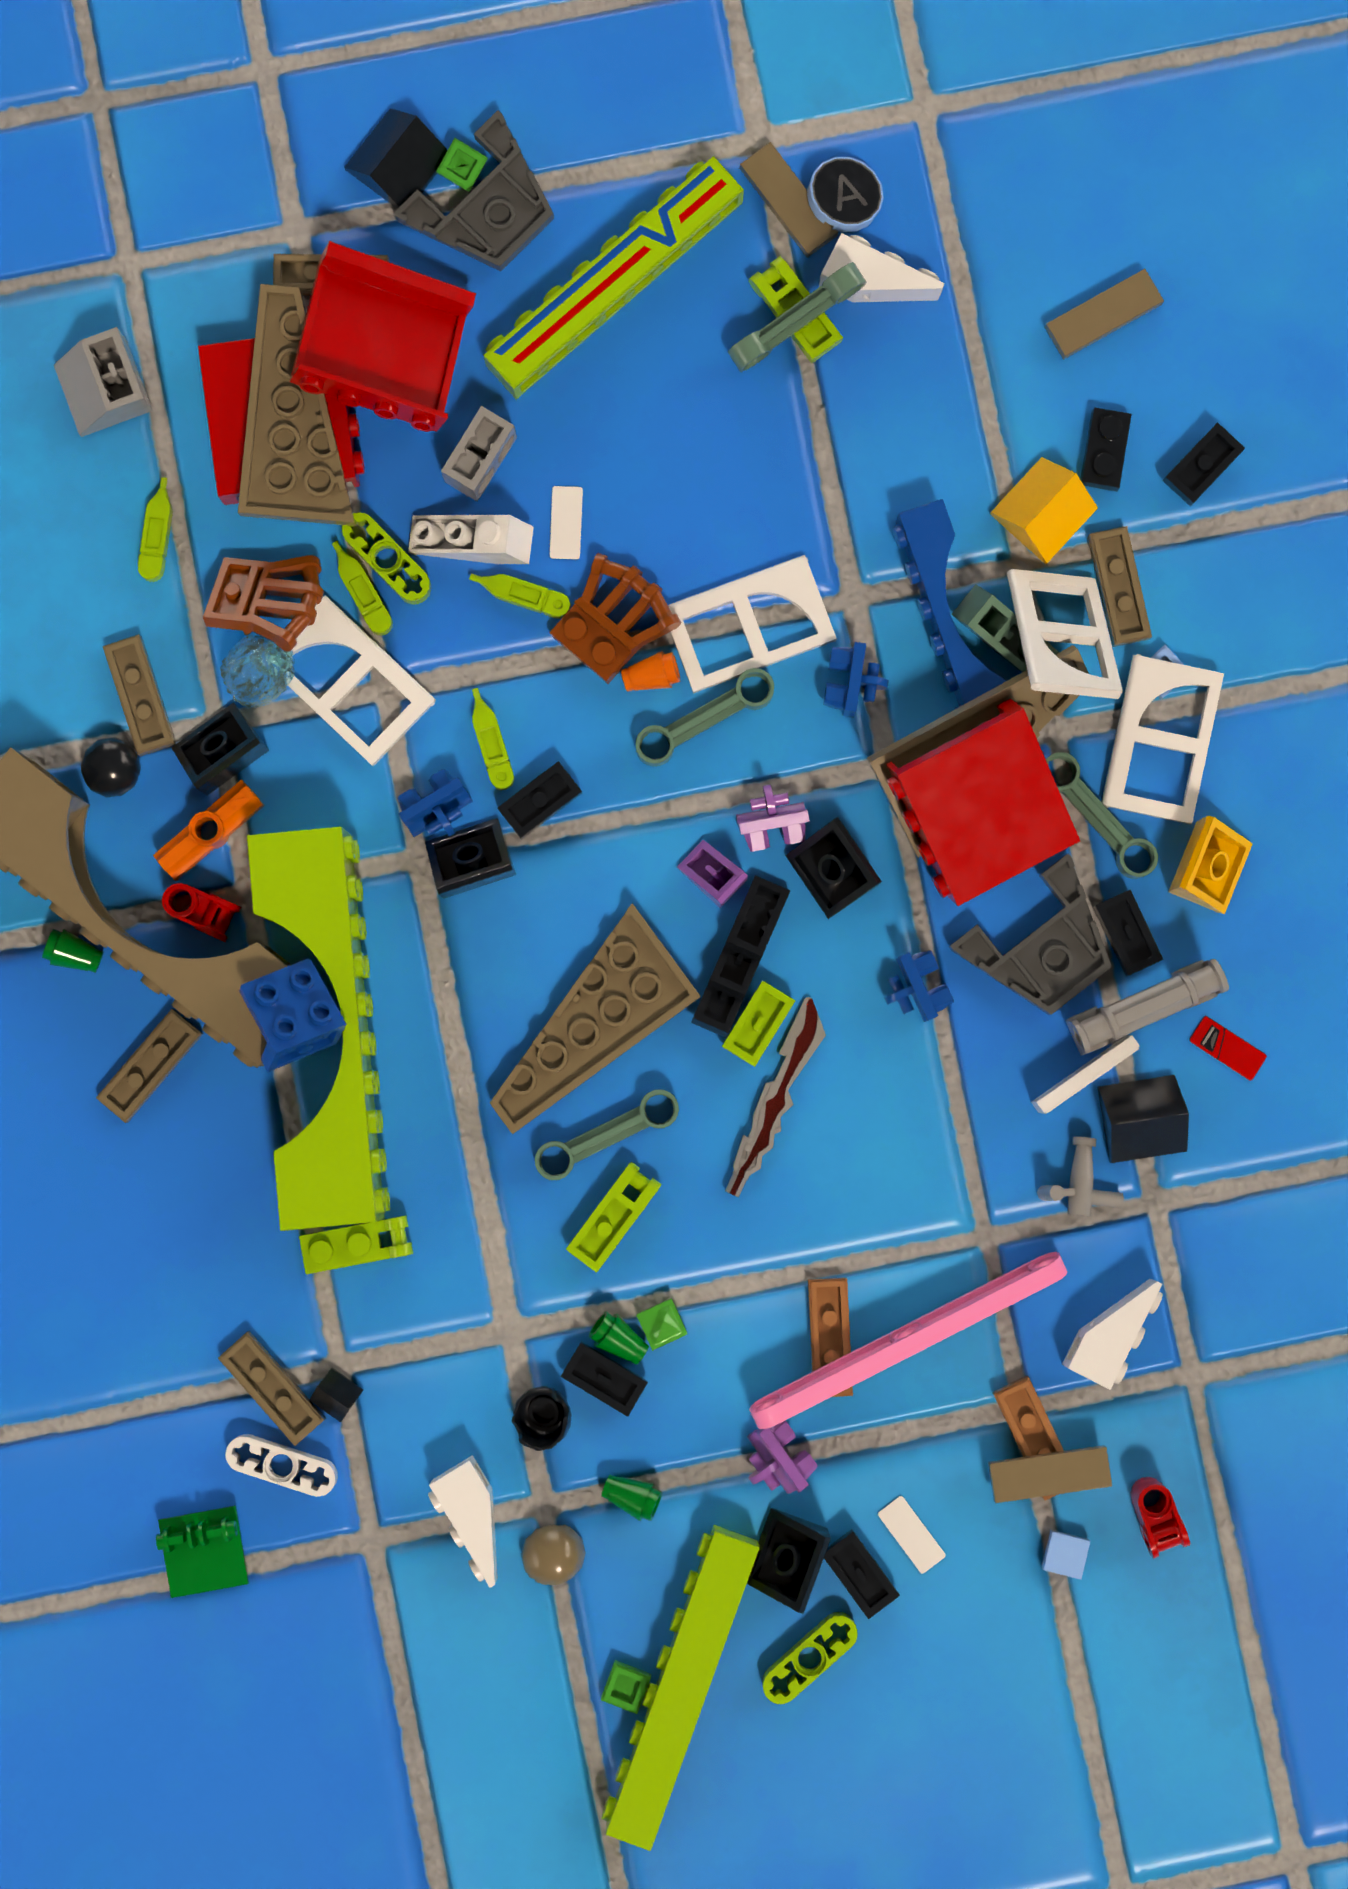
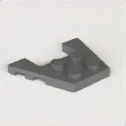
(496, 215)
(1053, 959)

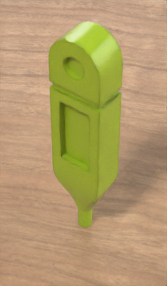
(155, 535)
(363, 593)
(525, 594)
(491, 744)

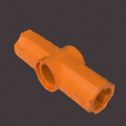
(188, 846)

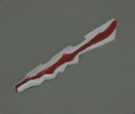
(775, 1099)

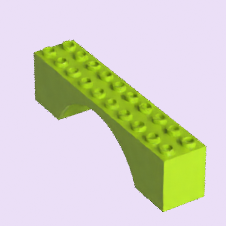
(335, 1163)

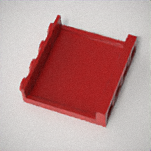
(381, 337)
(226, 386)
(984, 805)

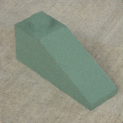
(993, 625)

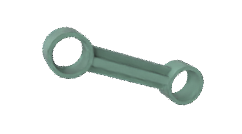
(833, 291)
(705, 717)
(1102, 819)
(606, 1134)

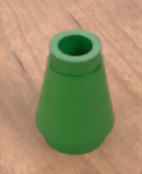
(72, 952)
(618, 1338)
(632, 1496)

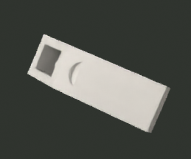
(885, 273)
(472, 538)
(1105, 1341)
(469, 1505)

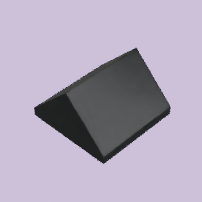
(397, 157)
(219, 749)
(469, 858)
(833, 868)
(1144, 1118)
(789, 1559)

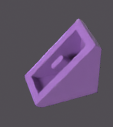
(712, 873)

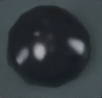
(110, 767)
(541, 1418)

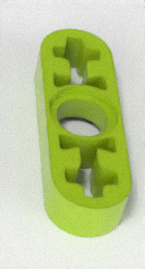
(414, 571)
(809, 1674)

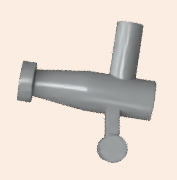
(1081, 1184)

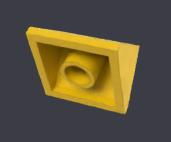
(1045, 508)
(1211, 865)

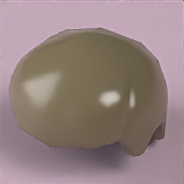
(553, 1554)

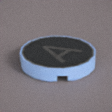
(845, 194)

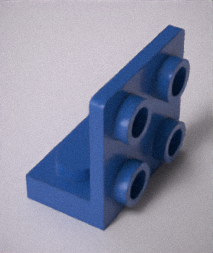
(293, 1013)

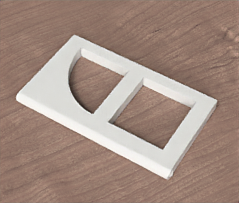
(787, 580)
(336, 628)
(1044, 668)
(1145, 682)

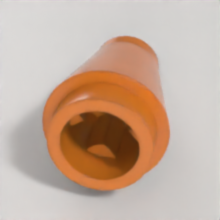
(652, 673)

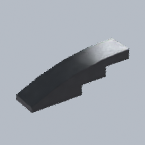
(740, 956)

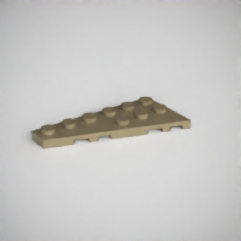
(289, 439)
(1038, 705)
(609, 1009)

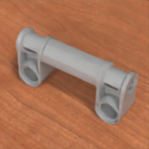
(1184, 990)

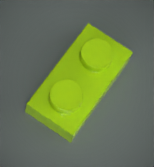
(758, 1023)

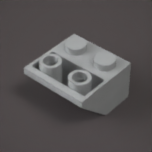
(102, 382)

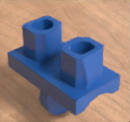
(846, 696)
(437, 808)
(913, 969)

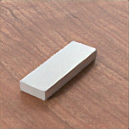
(1085, 1074)

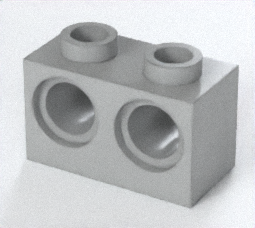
(479, 453)

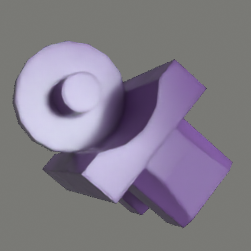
(788, 817)
(773, 1462)

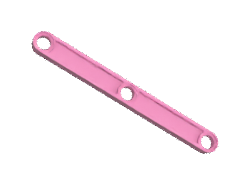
(908, 1340)

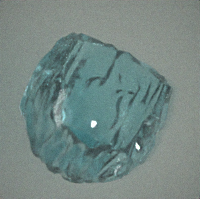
(257, 671)

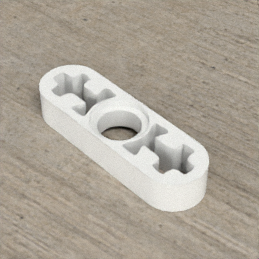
(257, 1447)

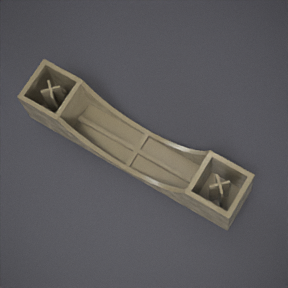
(46, 847)

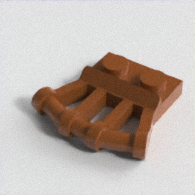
(242, 592)
(595, 637)

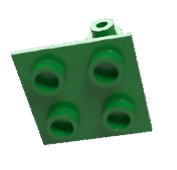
(202, 1551)

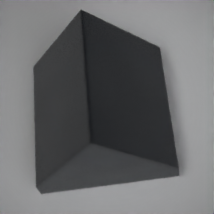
(336, 1394)

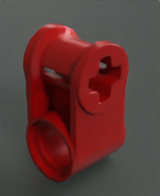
(203, 910)
(1159, 1523)

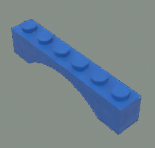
(927, 541)

